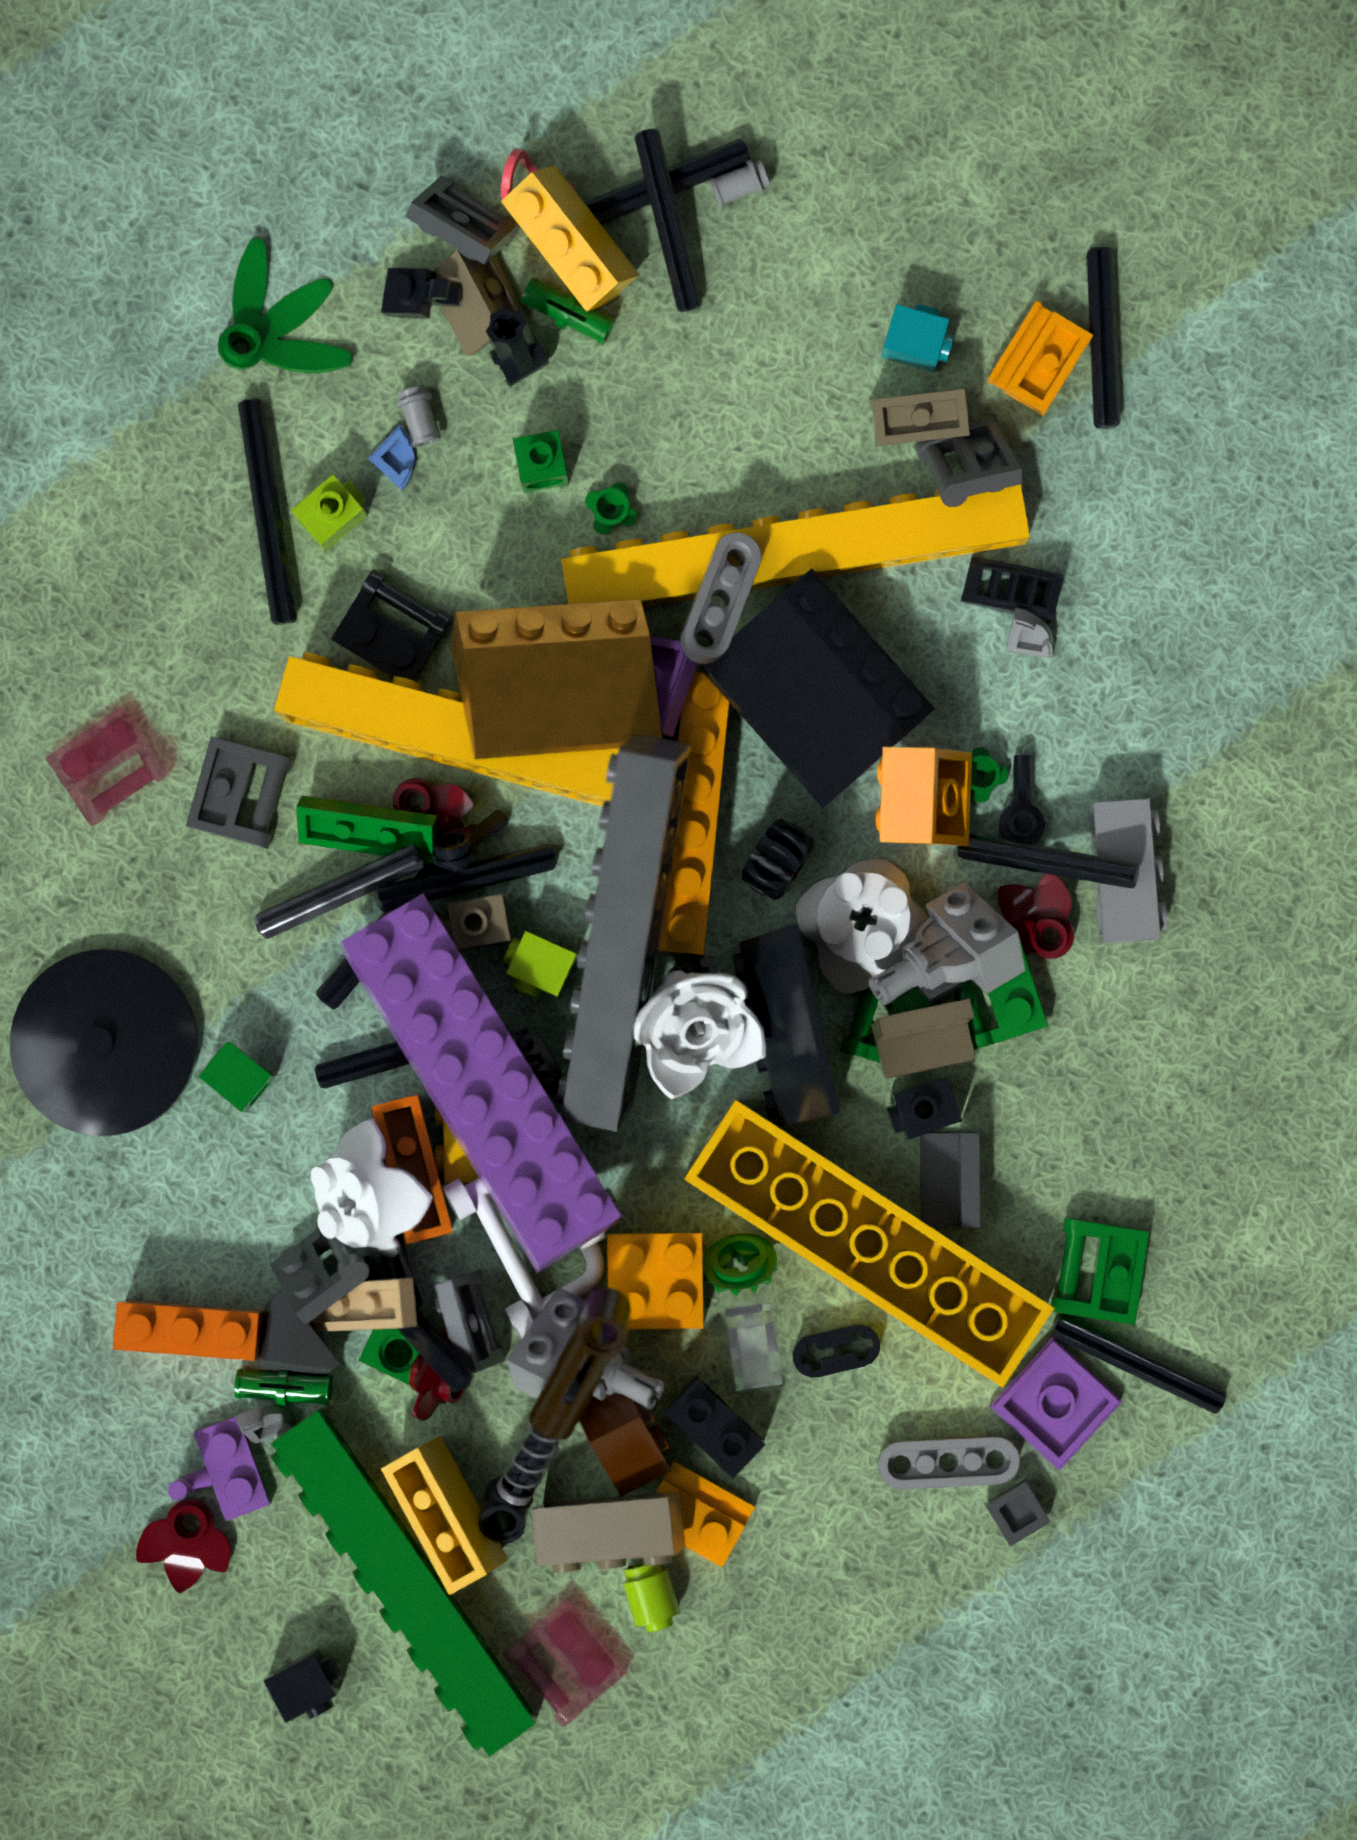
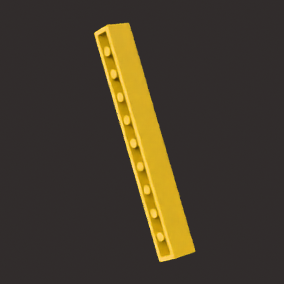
(828, 543)

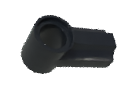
(514, 346)

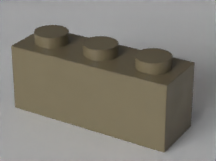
(608, 1531)

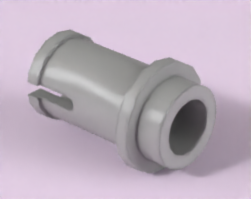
(740, 183)
(418, 415)

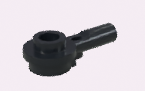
(1022, 820)
(459, 847)

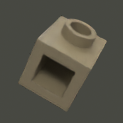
(478, 923)

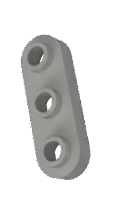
(732, 586)
(970, 1466)

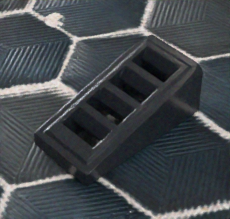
(1015, 572)

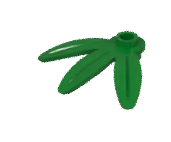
(263, 332)

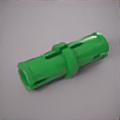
(539, 297)
(251, 1385)

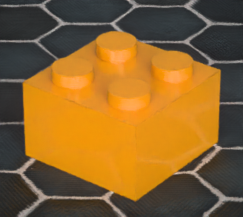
(924, 796)
(659, 1277)

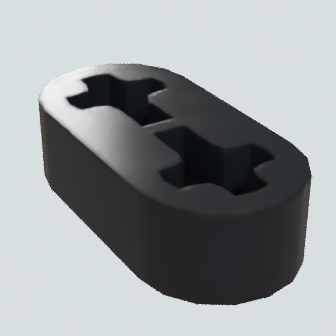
(837, 1362)

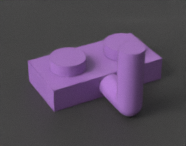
(228, 1468)

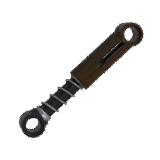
(557, 1411)

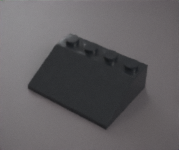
(817, 688)
(791, 1026)

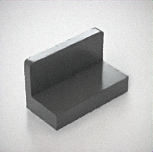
(950, 1179)

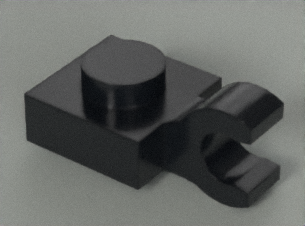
(414, 290)

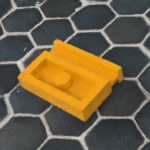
(1039, 358)
(709, 1513)

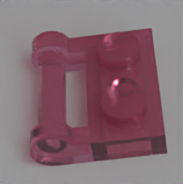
(99, 753)
(577, 1652)

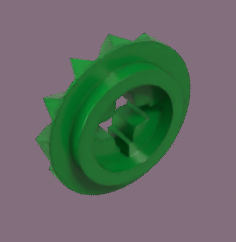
(747, 1249)

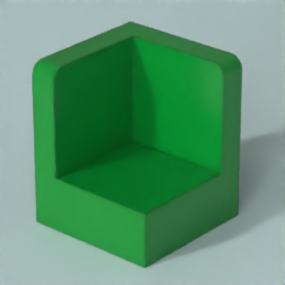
(236, 1077)

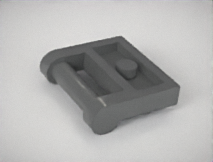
(461, 221)
(983, 455)
(224, 787)
(308, 1279)
(467, 1321)

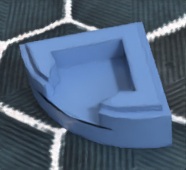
(395, 458)

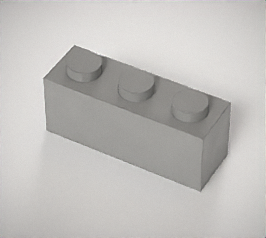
(1126, 833)

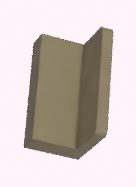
(483, 293)
(920, 417)
(924, 1039)

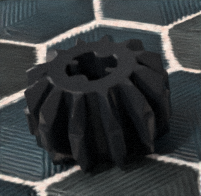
(777, 859)

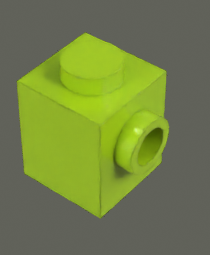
(330, 511)
(538, 965)

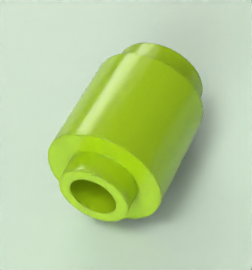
(650, 1596)

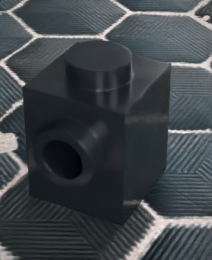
(924, 1109)
(305, 1685)

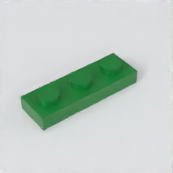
(363, 827)

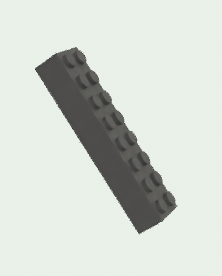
(624, 929)

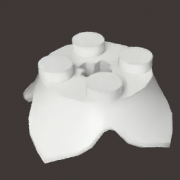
(851, 955)
(697, 1024)
(364, 1199)

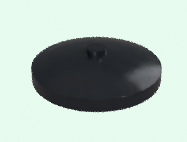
(103, 1042)

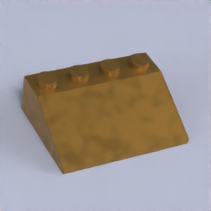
(555, 677)

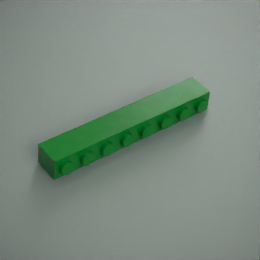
(404, 1582)

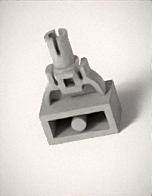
(956, 944)
(544, 1342)

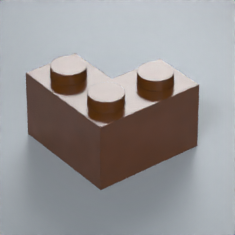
(625, 1441)

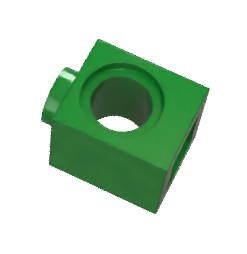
(540, 461)
(376, 1354)

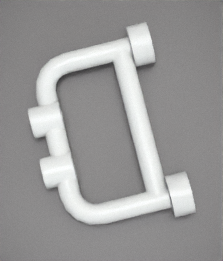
(475, 1198)

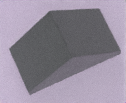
(291, 1343)

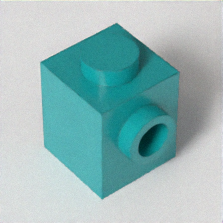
(917, 337)

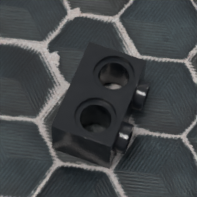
(714, 1427)

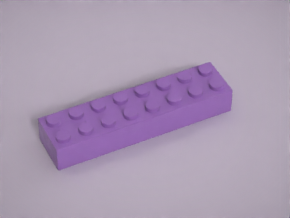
(480, 1083)

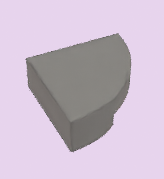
(1030, 635)
(265, 1422)

